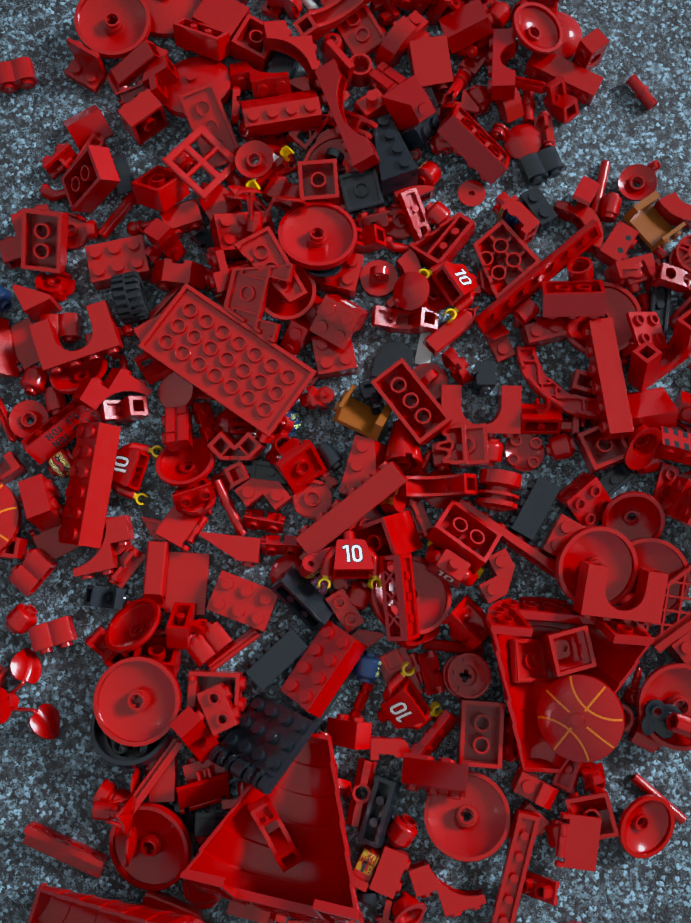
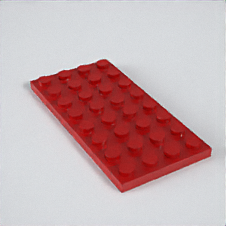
(227, 360)

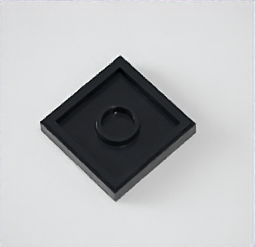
(361, 190)

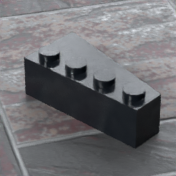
(397, 166)

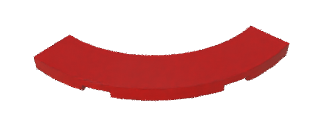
(547, 388)

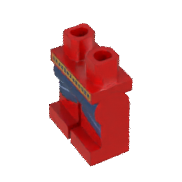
(516, 216)

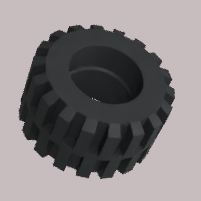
(129, 297)

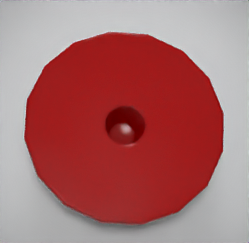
(471, 193)

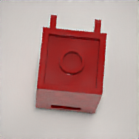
(204, 679)

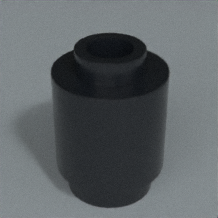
(330, 456)

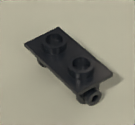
(202, 238)

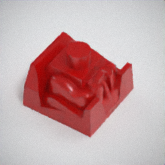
(631, 272)
(467, 624)
(569, 650)

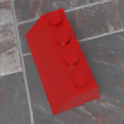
(281, 113)
(473, 144)

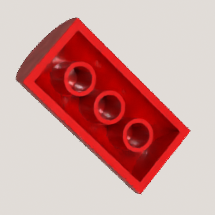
(411, 402)

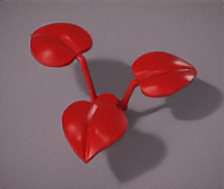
(254, 218)
(27, 668)
(108, 811)

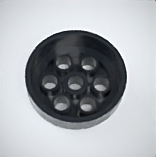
(130, 757)

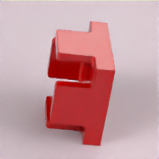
(299, 463)

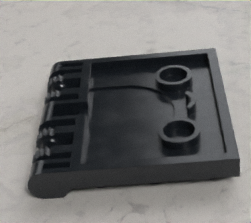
(263, 743)

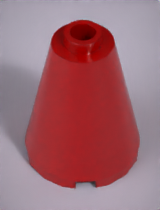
(403, 449)

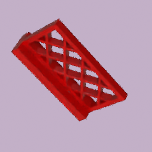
(681, 625)

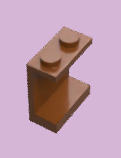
(651, 225)
(359, 415)

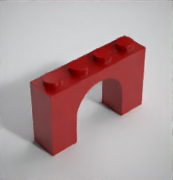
(104, 340)
(651, 364)
(508, 416)
(644, 606)

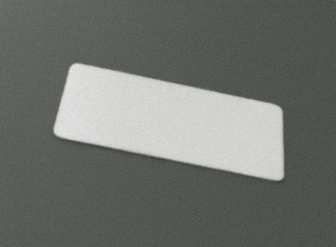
(423, 355)

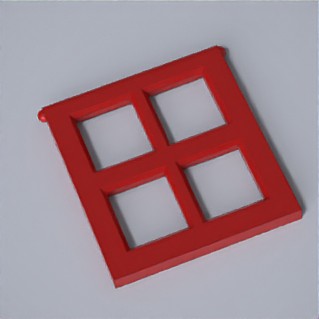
(201, 161)

